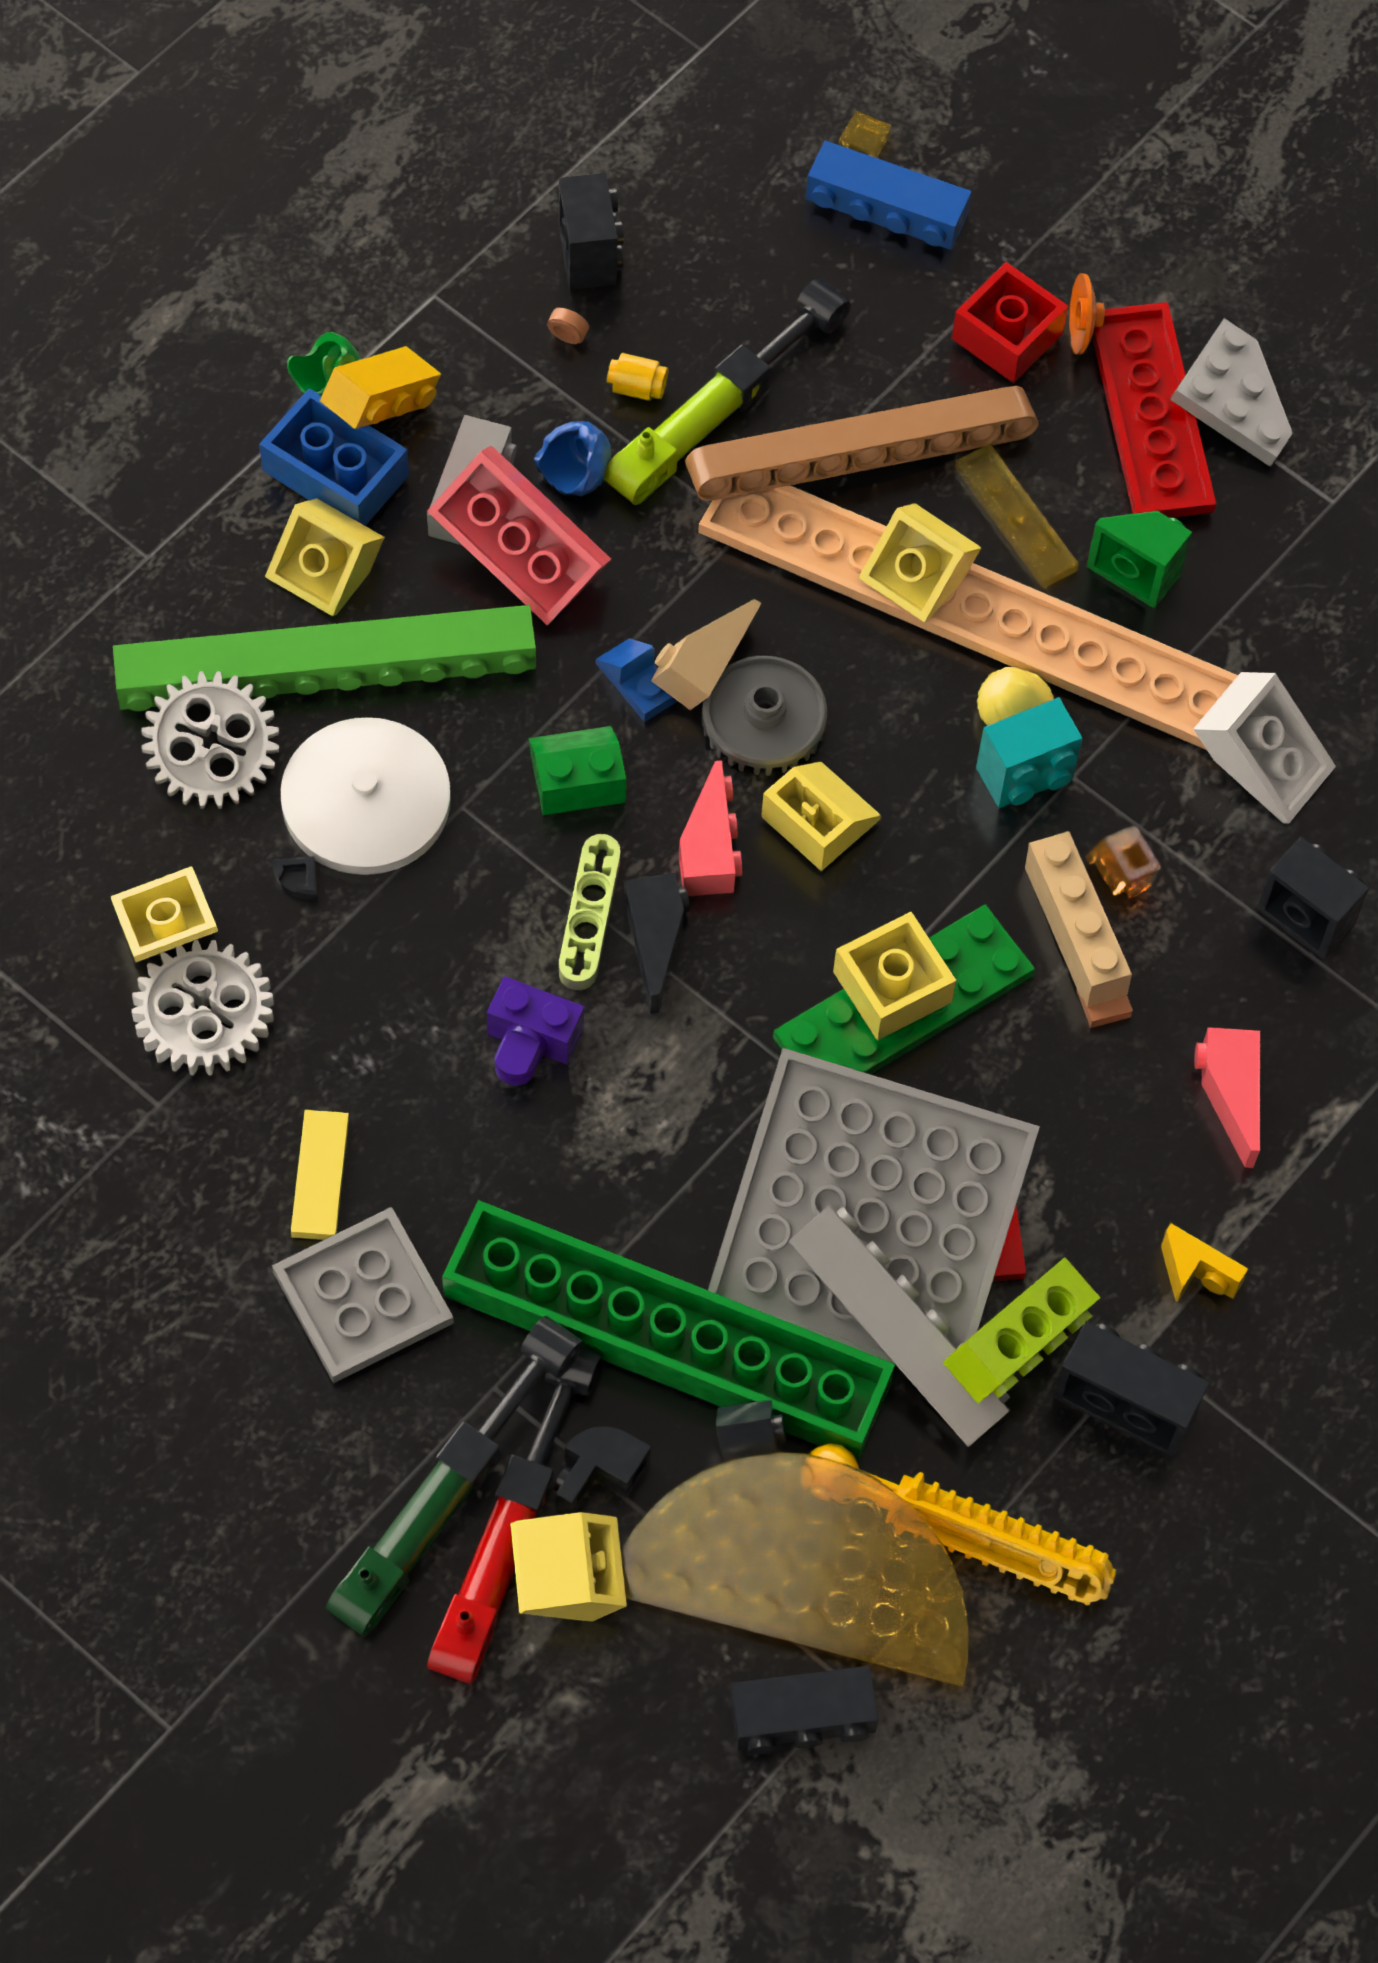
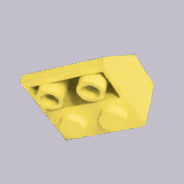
(817, 812)
(568, 1566)

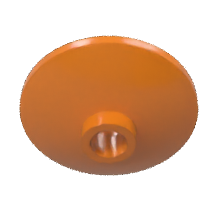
(1084, 313)

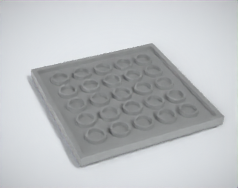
(908, 1165)

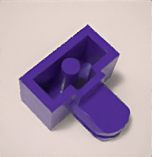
(531, 1027)

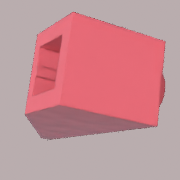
(706, 846)

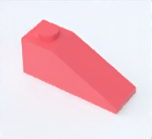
(1233, 1085)

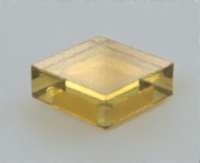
(865, 134)

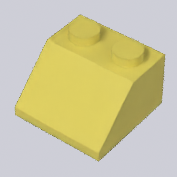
(323, 555)
(918, 561)
(164, 914)

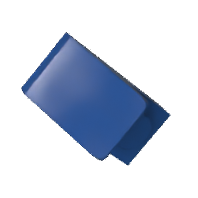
(630, 670)

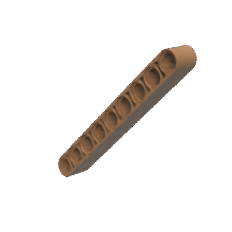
(861, 443)

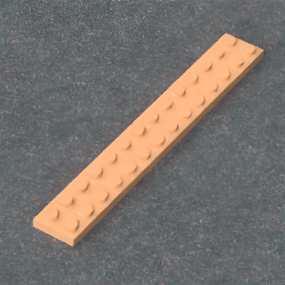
(983, 612)

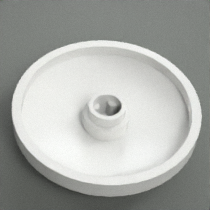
(365, 796)

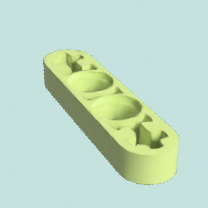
(589, 911)

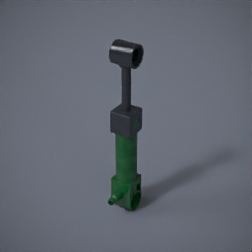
(461, 1466)

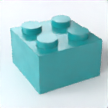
(1029, 753)

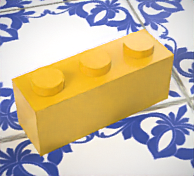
(380, 387)

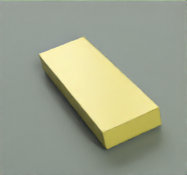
(320, 1174)

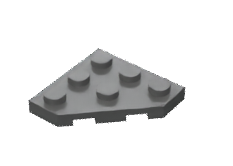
(1236, 394)

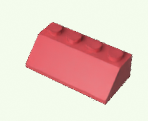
(518, 534)

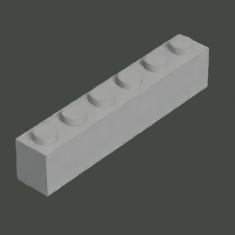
(893, 1318)

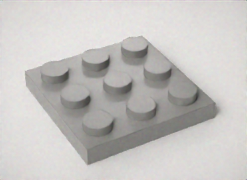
(362, 1294)

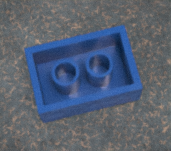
(333, 461)

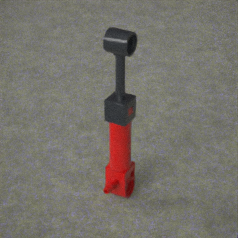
(520, 1496)

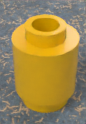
(637, 377)

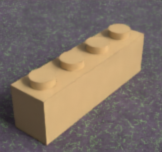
(1077, 919)

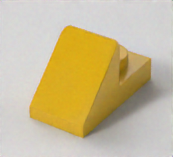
(1190, 1257)

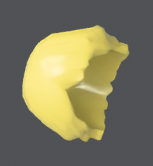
(1010, 693)

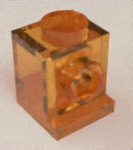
(1125, 862)

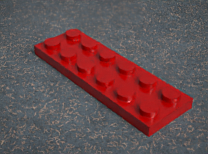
(1153, 434)

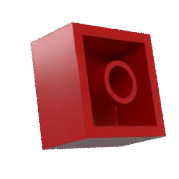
(1009, 322)

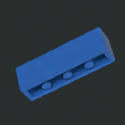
(888, 195)

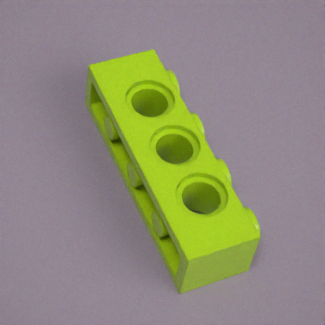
(1021, 1330)

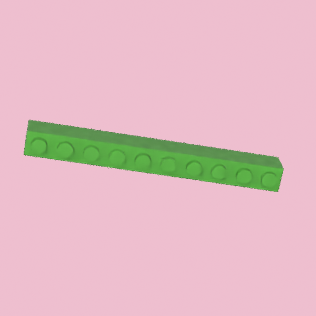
(333, 655)

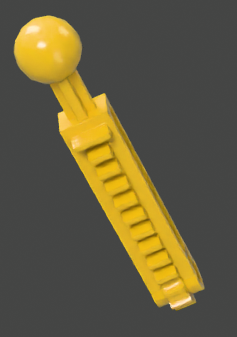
(999, 1538)

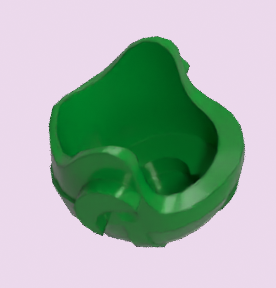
(317, 366)

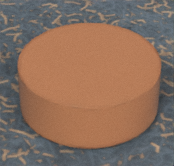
(568, 325)

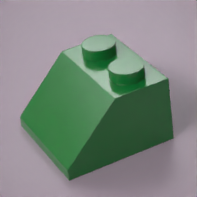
(1140, 553)
(578, 770)

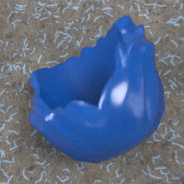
(574, 458)

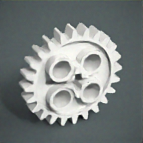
(226, 705)
(177, 1033)

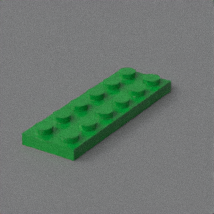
(979, 958)

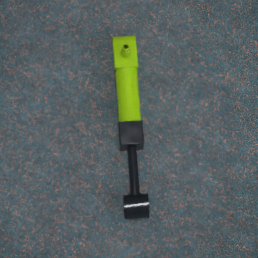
(735, 385)

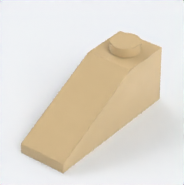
(697, 662)

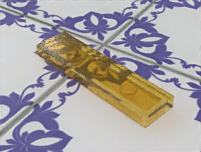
(1016, 516)

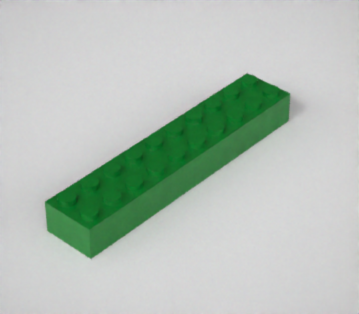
(667, 1327)

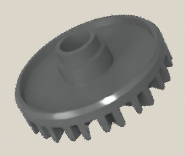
(765, 714)

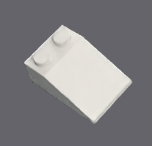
(1265, 743)

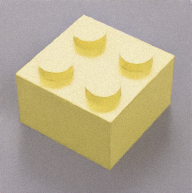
(894, 975)

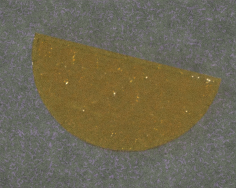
(805, 1558)

